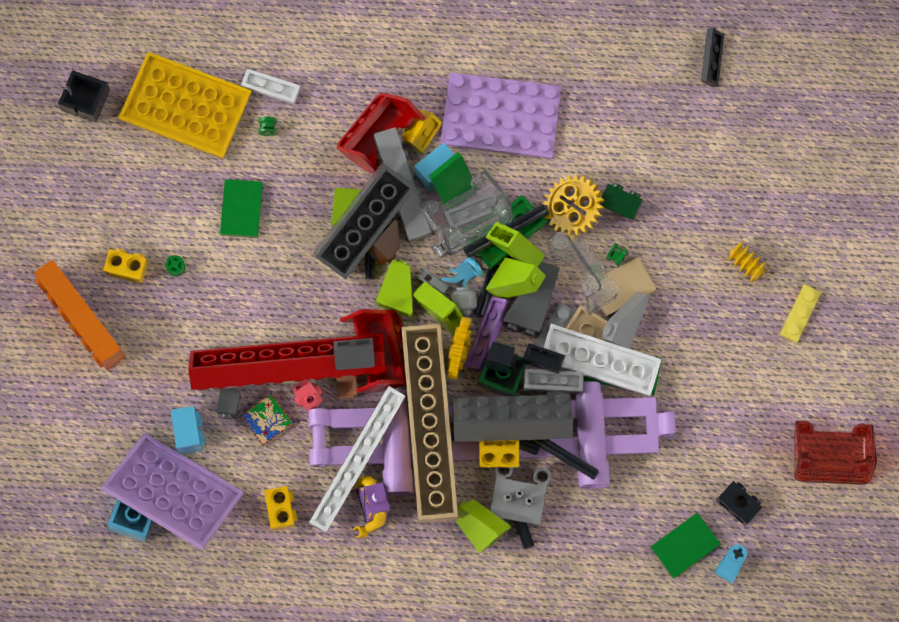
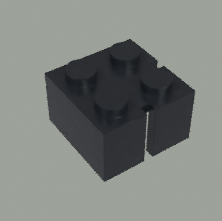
(86, 98)

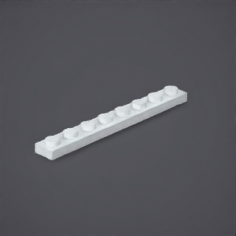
(357, 459)

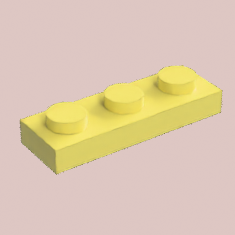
(800, 313)

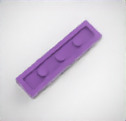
(487, 333)

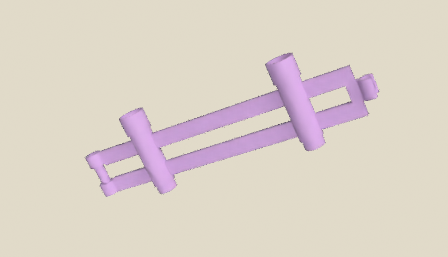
(589, 445)

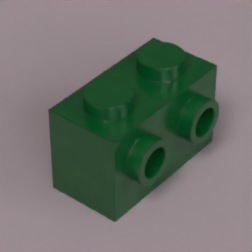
(621, 201)

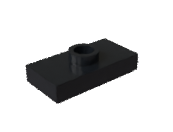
(543, 358)

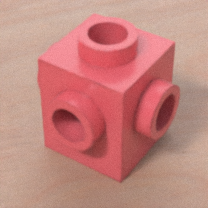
(307, 394)

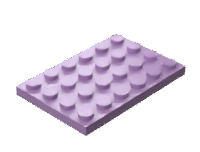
(500, 115)
(172, 491)

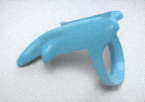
(466, 271)

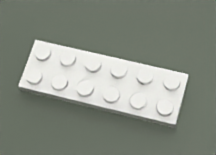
(604, 360)

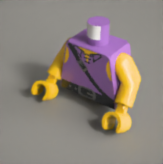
(373, 504)

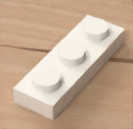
(270, 86)

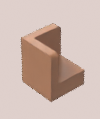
(347, 387)

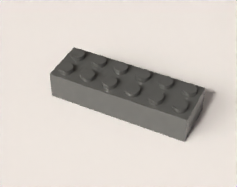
(364, 220)
(512, 418)

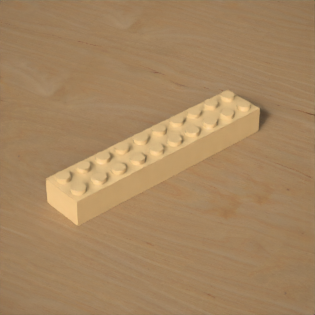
(429, 424)

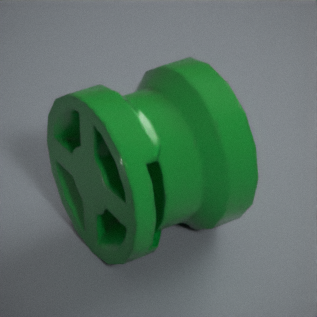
(267, 126)
(618, 255)
(173, 262)

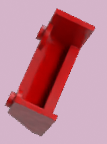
(382, 114)
(390, 324)

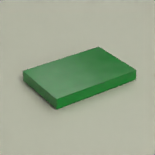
(451, 178)
(241, 208)
(685, 545)

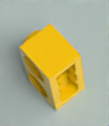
(124, 270)
(499, 453)
(275, 509)

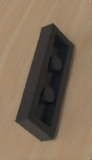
(712, 57)

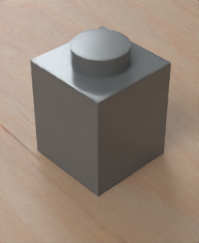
(228, 403)

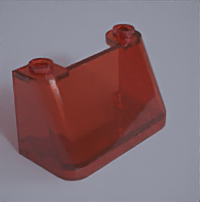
(834, 455)

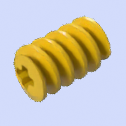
(747, 262)

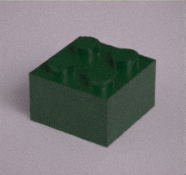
(502, 382)

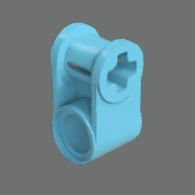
(730, 566)

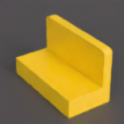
(422, 132)

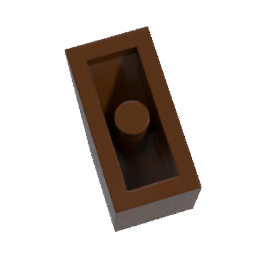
(386, 245)

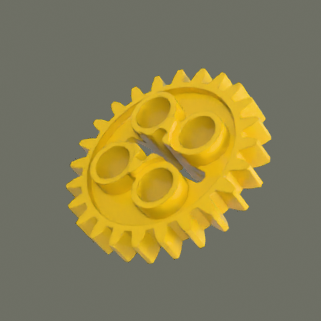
(583, 191)
(459, 348)

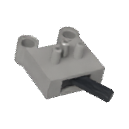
(520, 502)

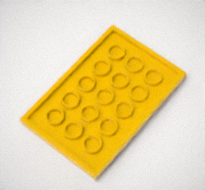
(185, 105)

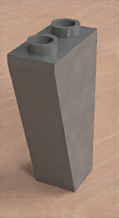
(531, 308)

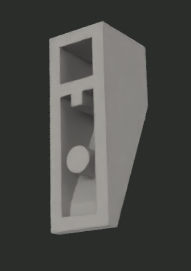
(624, 323)

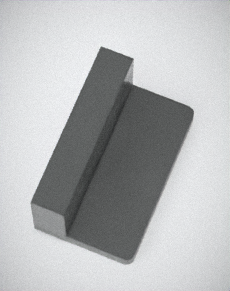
(354, 354)

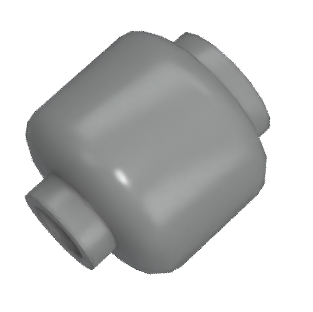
(465, 299)

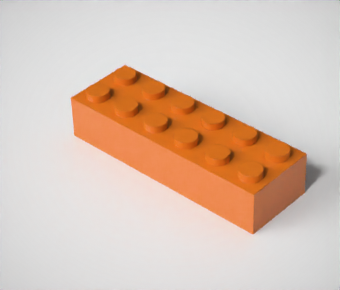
(82, 319)

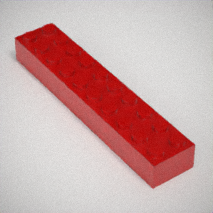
(275, 363)

